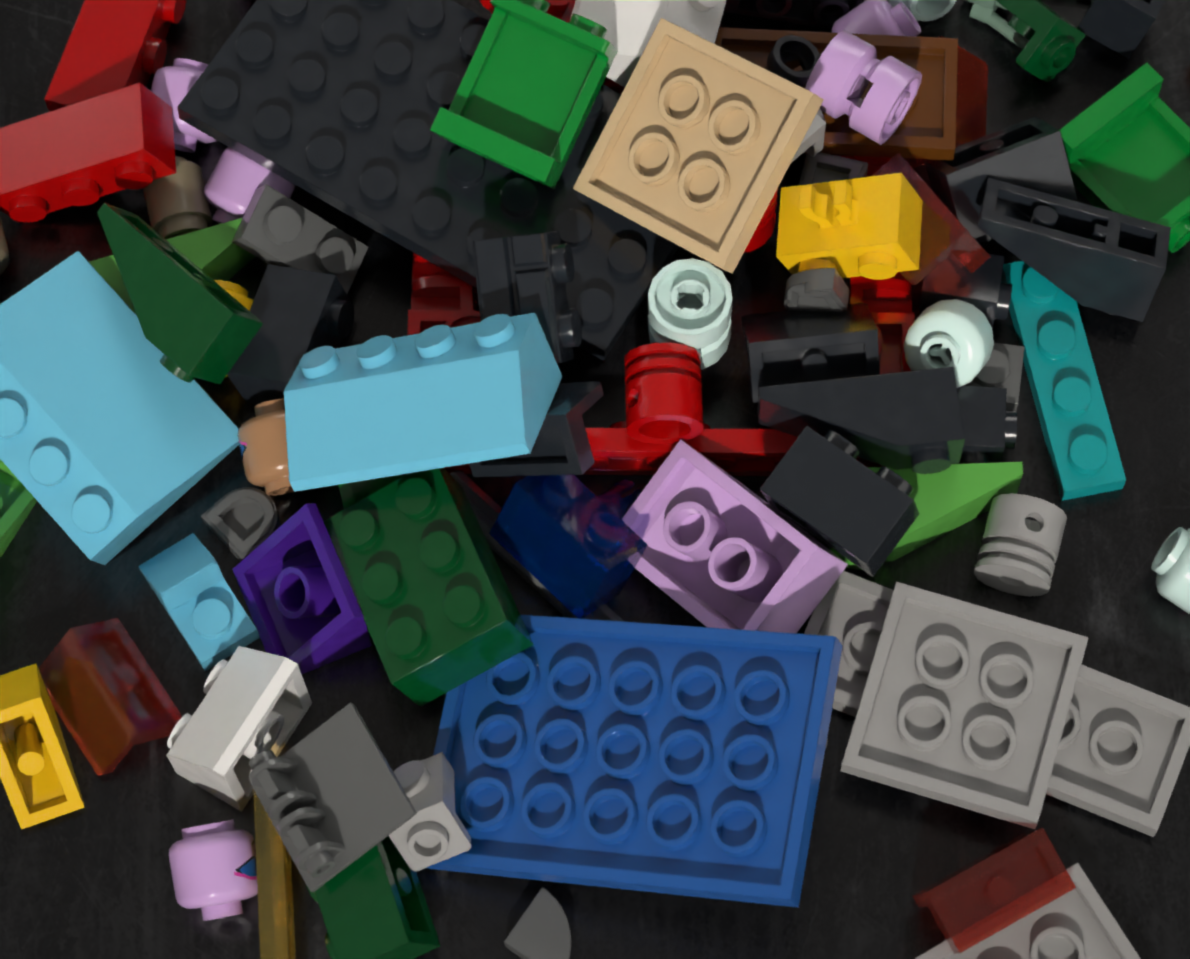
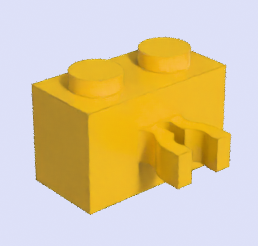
(852, 226)

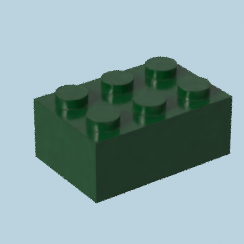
(427, 584)

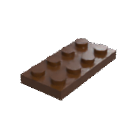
(930, 122)

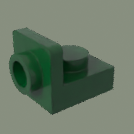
(1049, 35)

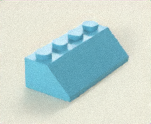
(418, 401)

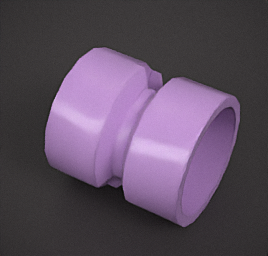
(845, 73)

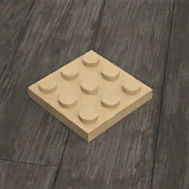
(698, 144)

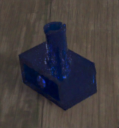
(571, 538)

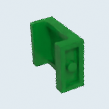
(528, 89)
(1133, 155)

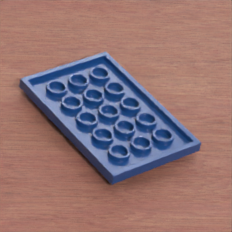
(644, 758)

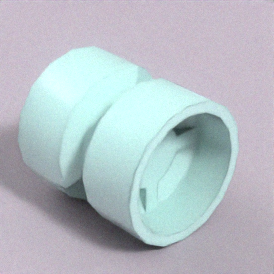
(691, 307)

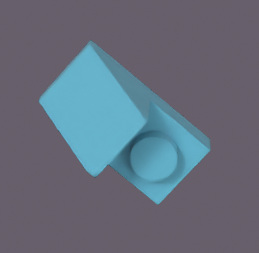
(199, 601)

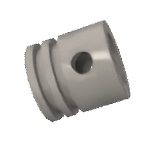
(1020, 552)

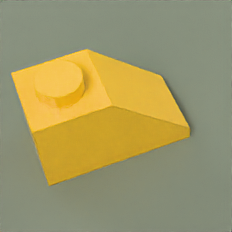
(33, 751)

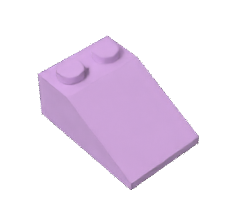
(727, 549)

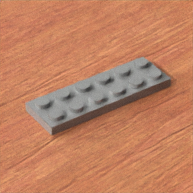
(1117, 741)

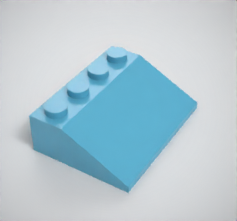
(94, 412)

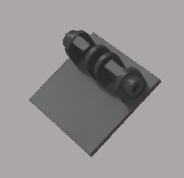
(330, 796)

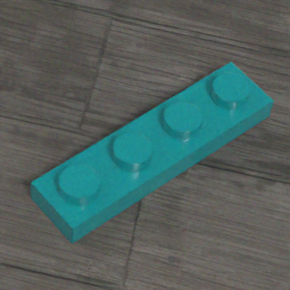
(1063, 385)

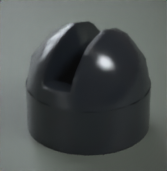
(789, 54)

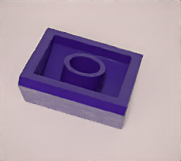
(302, 594)

